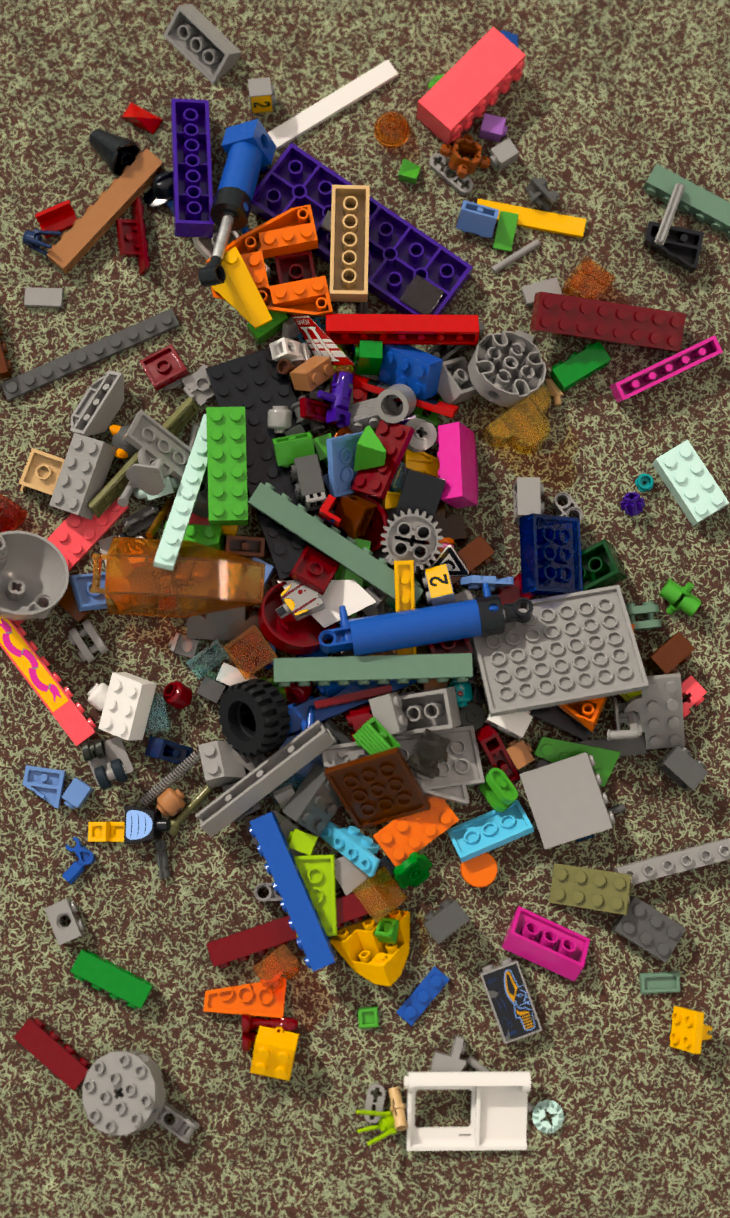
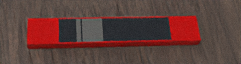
(429, 404)

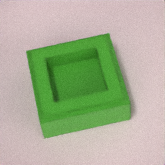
(368, 1017)

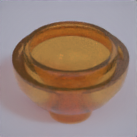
(390, 135)

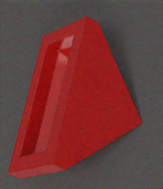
(142, 118)

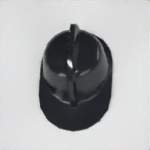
(161, 190)

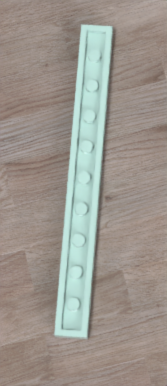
(184, 502)

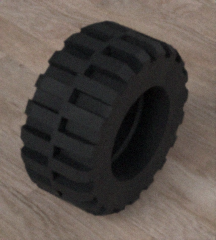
(270, 713)

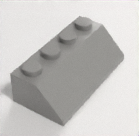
(201, 42)

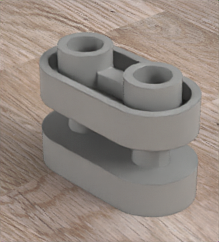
(86, 652)

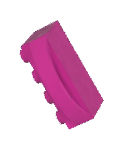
(458, 465)

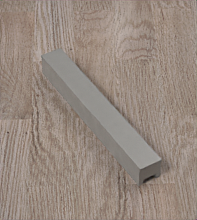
(265, 778)

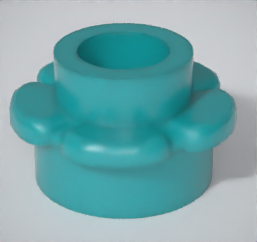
(649, 482)

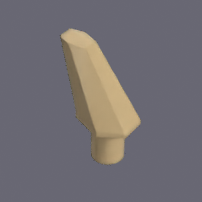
(555, 392)

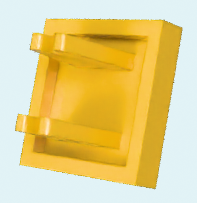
(688, 1030)

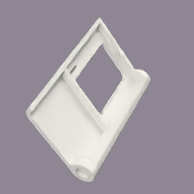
(496, 1111)

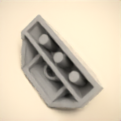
(99, 405)

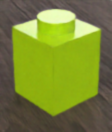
(302, 841)

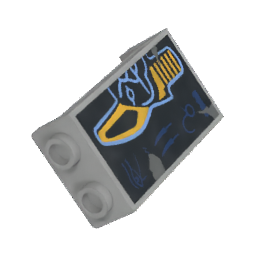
(510, 1000)

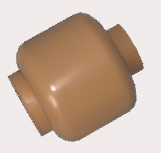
(171, 802)

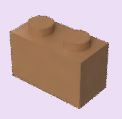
(312, 373)

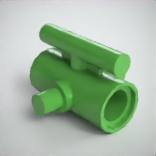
(680, 598)

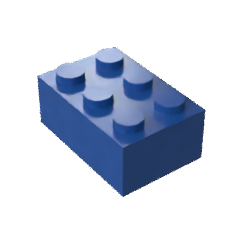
(411, 367)

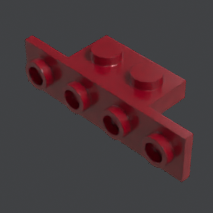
(132, 237)

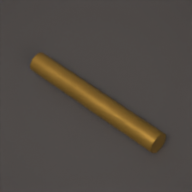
(159, 519)

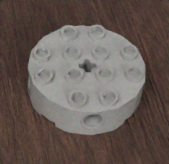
(506, 368)
(123, 1092)

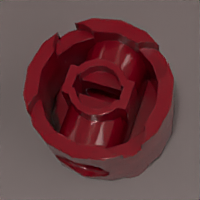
(357, 717)

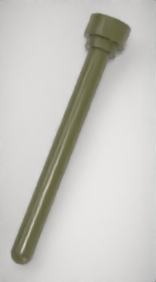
(188, 810)

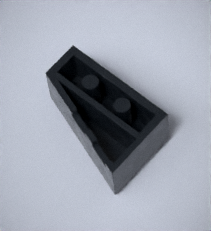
(680, 247)
(560, 720)

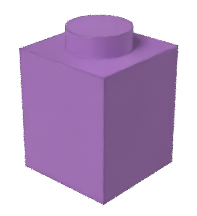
(493, 128)

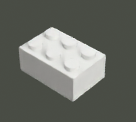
(127, 706)

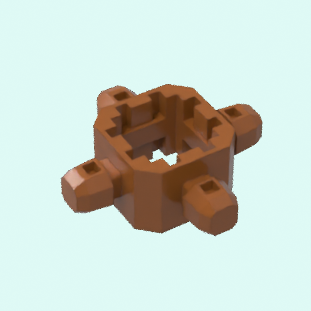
(464, 165)

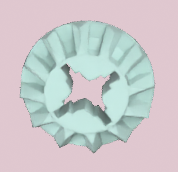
(539, 1113)

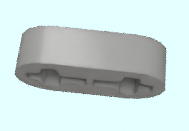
(369, 1101)

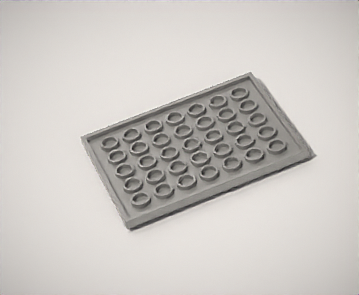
(567, 653)

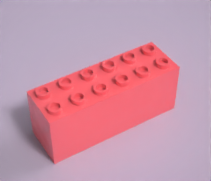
(471, 86)

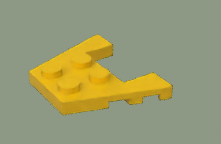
(417, 461)

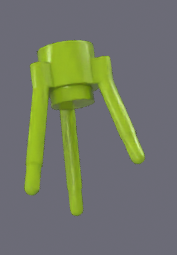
(385, 1124)

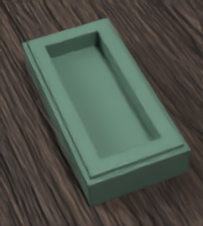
(659, 982)

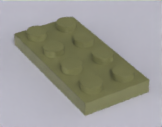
(591, 889)

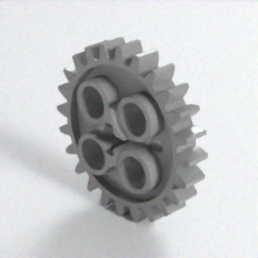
(414, 522)

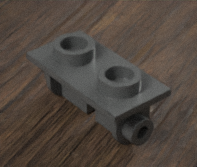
(141, 520)

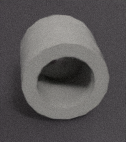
(388, 407)

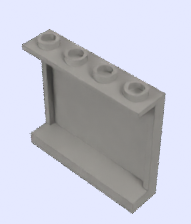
(567, 800)

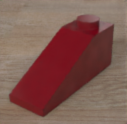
(496, 752)

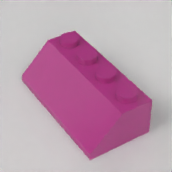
(546, 944)

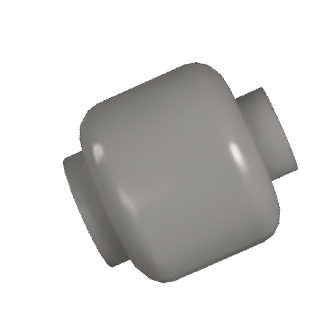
(279, 419)

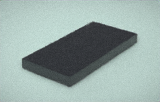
(421, 493)

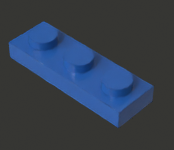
(422, 995)

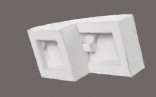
(230, 675)

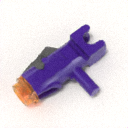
(340, 397)

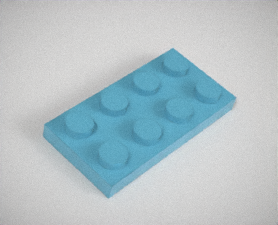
(489, 831)

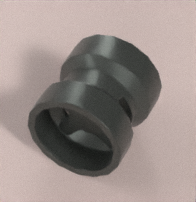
(93, 750)

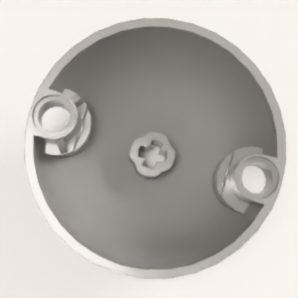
(30, 576)

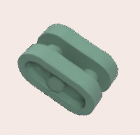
(648, 608)

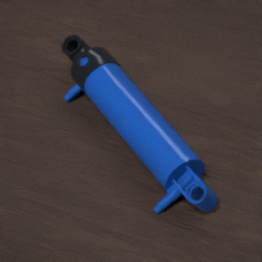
(425, 625)

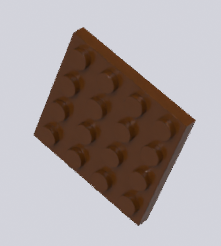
(377, 788)

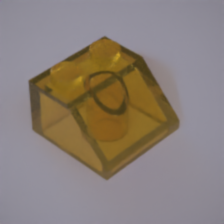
(379, 894)

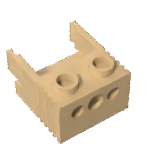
(41, 472)

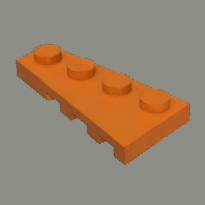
(246, 999)

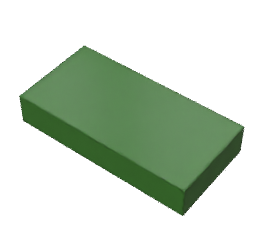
(505, 231)

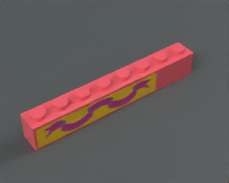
(45, 683)

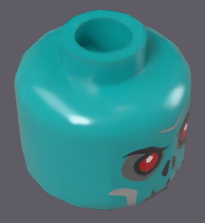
(463, 692)

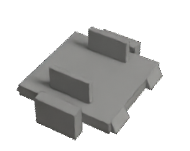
(198, 386)

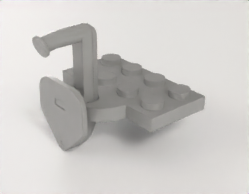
(158, 457)
(654, 712)

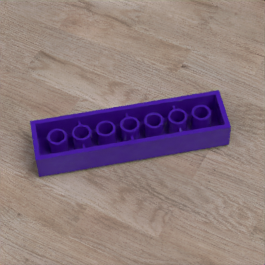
(191, 168)

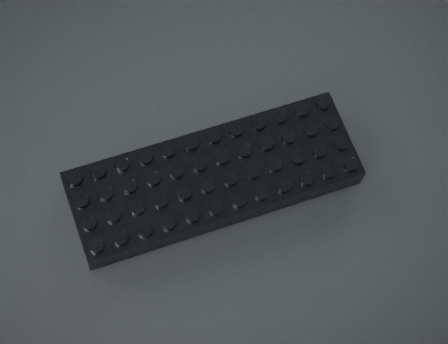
(258, 386)

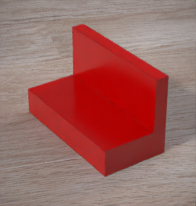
(57, 217)
(325, 512)

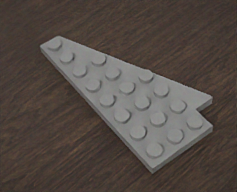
(460, 770)

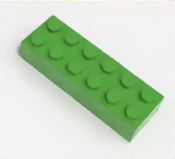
(227, 466)

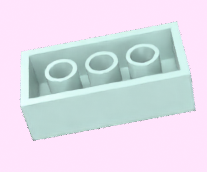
(690, 483)

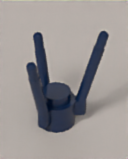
(34, 240)

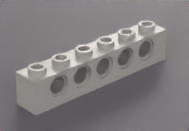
(677, 861)

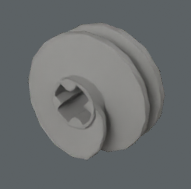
(423, 436)

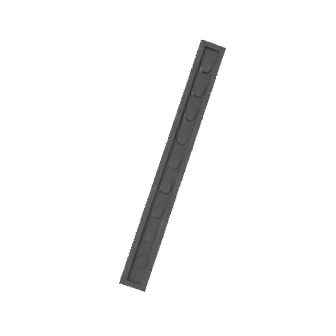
(89, 354)

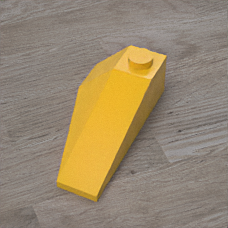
(241, 290)

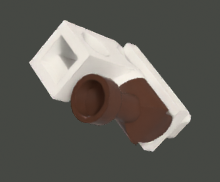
(290, 353)

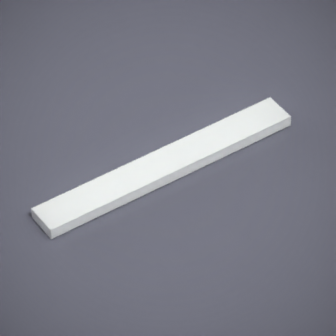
(333, 104)

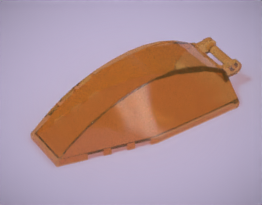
(200, 583)

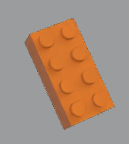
(415, 831)

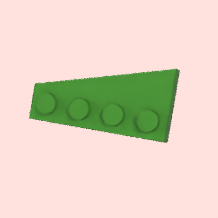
(557, 750)

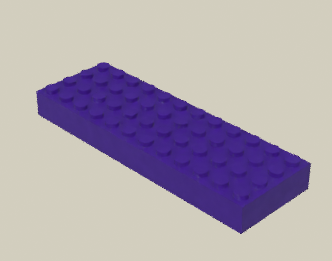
(395, 246)

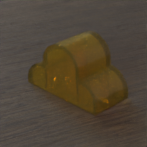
(522, 426)

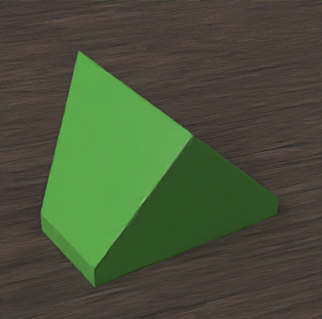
(369, 451)

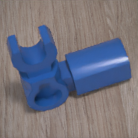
(85, 858)

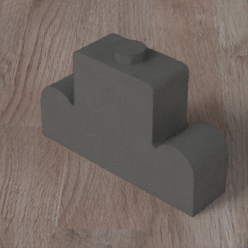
(221, 624)

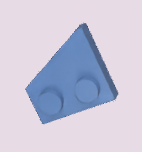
(475, 582)
(45, 783)

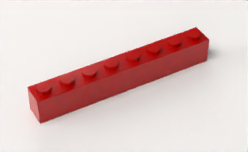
(403, 329)

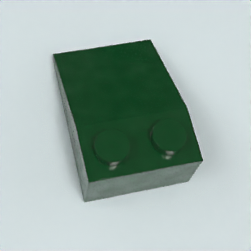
(601, 566)

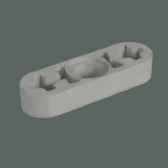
(438, 170)

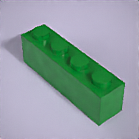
(111, 978)

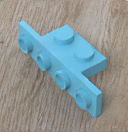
(353, 846)

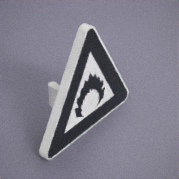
(453, 561)

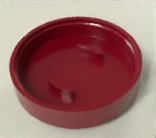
(288, 634)

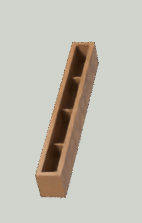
(105, 211)

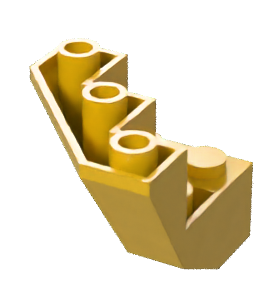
(369, 957)

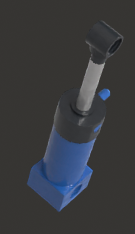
(248, 153)

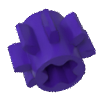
(632, 503)

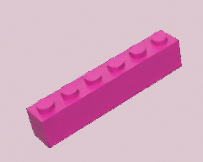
(666, 369)

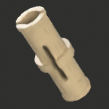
(398, 1109)

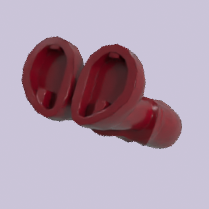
(250, 1023)

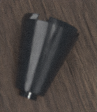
(114, 149)

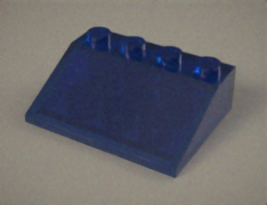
(550, 554)

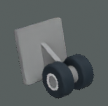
(114, 766)

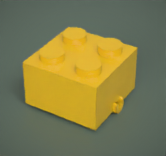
(274, 1053)

